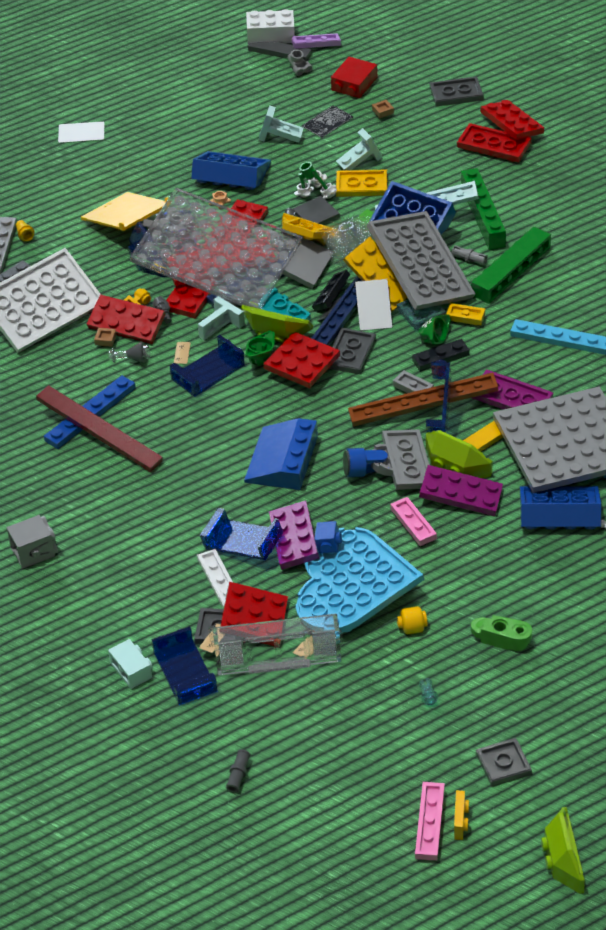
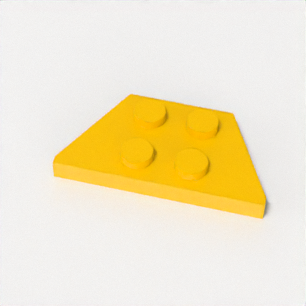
(306, 228)

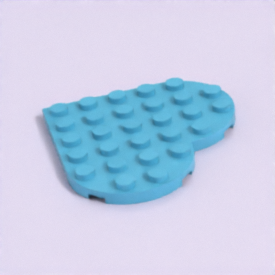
(355, 580)

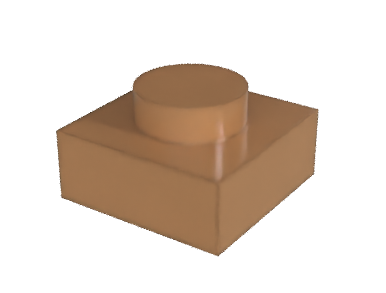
(383, 108)
(105, 337)

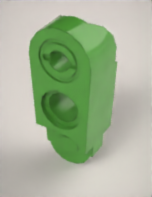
(502, 632)

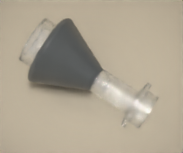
(138, 353)

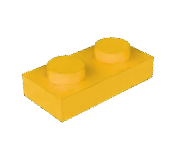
(466, 314)
(460, 822)

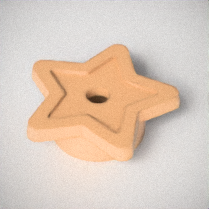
(220, 197)

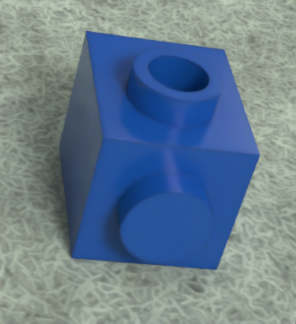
(327, 537)

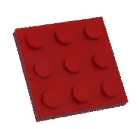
(301, 359)
(252, 605)

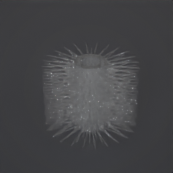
(348, 238)

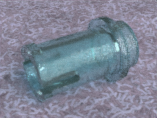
(428, 696)

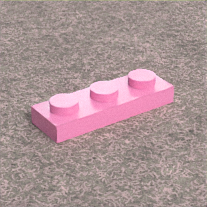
(413, 521)

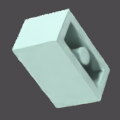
(130, 663)

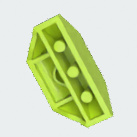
(282, 325)
(456, 455)
(562, 852)

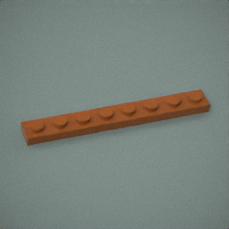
(421, 399)

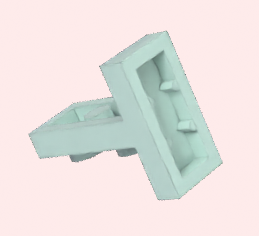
(279, 127)
(359, 152)
(223, 314)

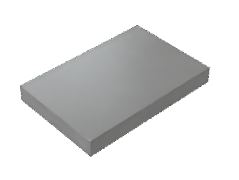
(308, 263)

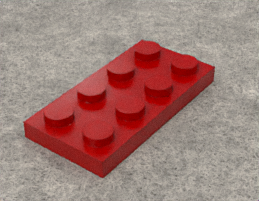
(512, 119)
(493, 142)
(128, 318)

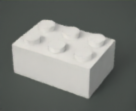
(270, 26)

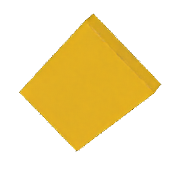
(361, 183)

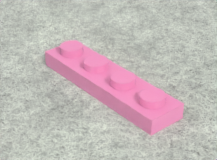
(429, 821)

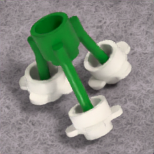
(317, 179)

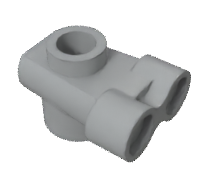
(298, 63)

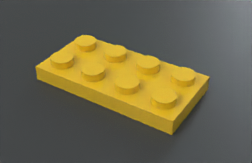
(370, 264)

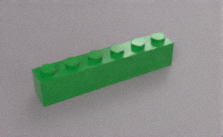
(485, 212)
(511, 264)

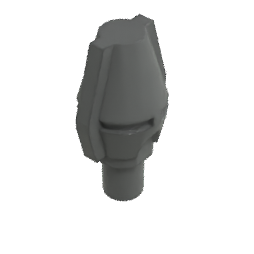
(162, 304)

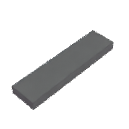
(277, 49)

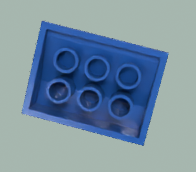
(229, 169)
(404, 200)
(283, 454)
(561, 507)

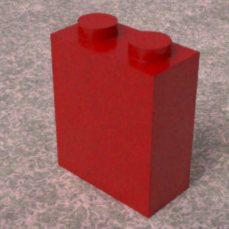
(354, 77)

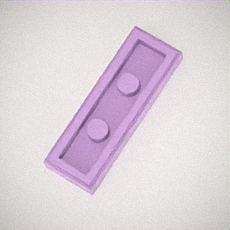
(316, 41)

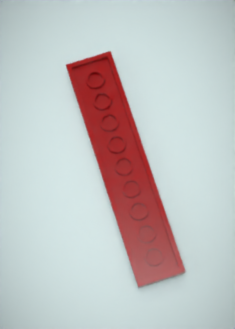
(190, 300)

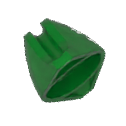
(435, 329)
(260, 348)

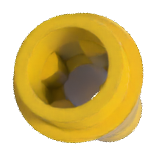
(25, 231)

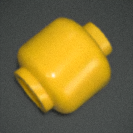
(412, 620)

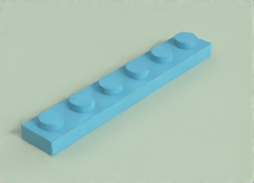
(559, 336)

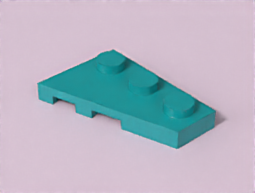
(281, 304)

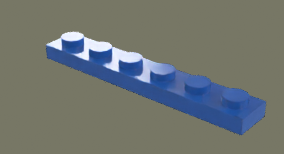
(98, 405)

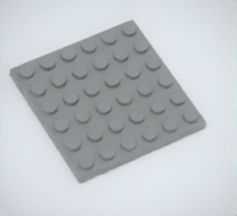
(557, 438)

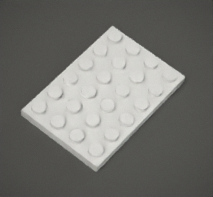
(44, 299)

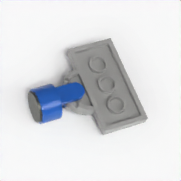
(399, 456)

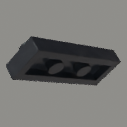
(331, 291)
(446, 352)

